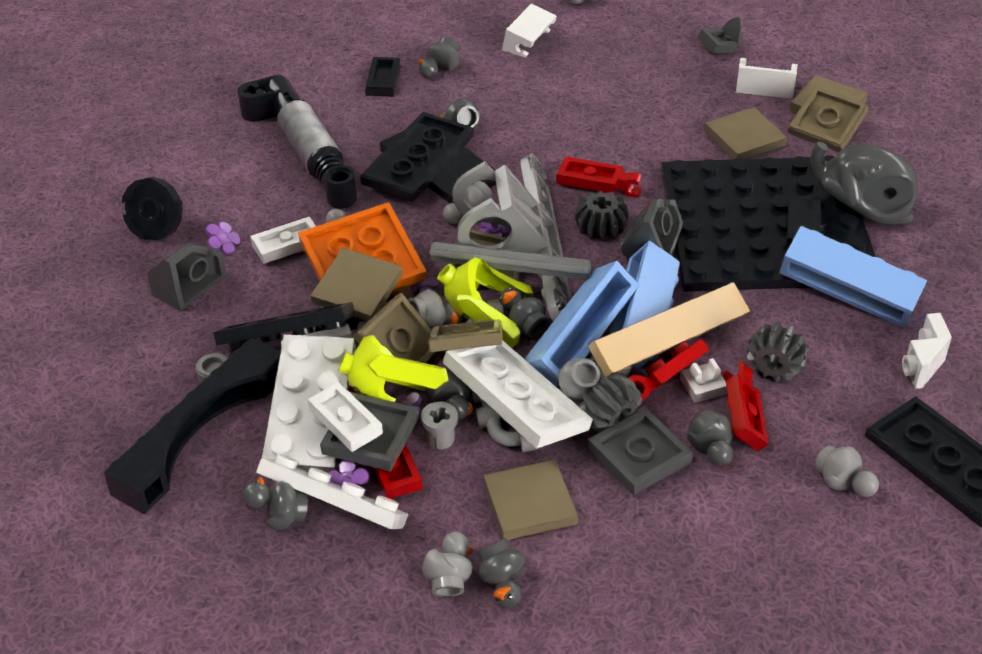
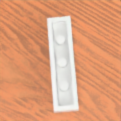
(347, 497)

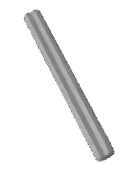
(512, 260)

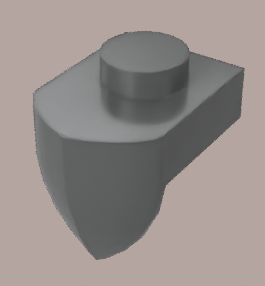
(722, 39)

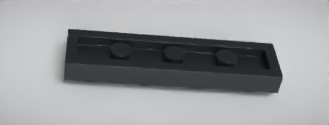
(299, 323)

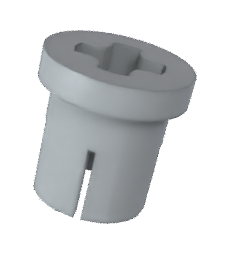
(440, 423)

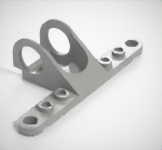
(523, 209)

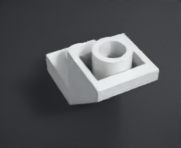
(928, 352)

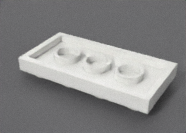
(304, 370)
(518, 393)

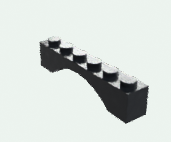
(146, 468)

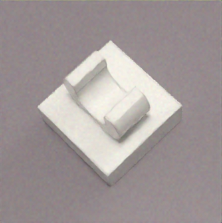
(704, 381)

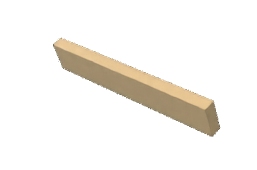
(668, 329)

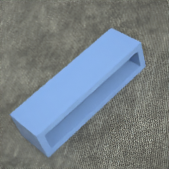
(852, 276)
(657, 278)
(582, 319)

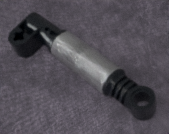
(304, 133)

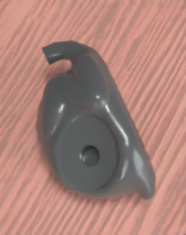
(868, 181)

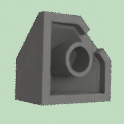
(657, 222)
(186, 275)

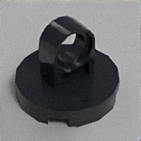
(152, 208)

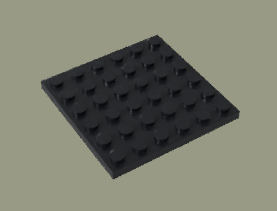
(739, 219)

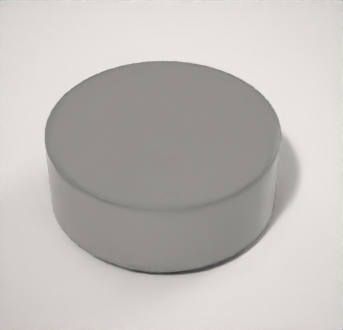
(207, 364)

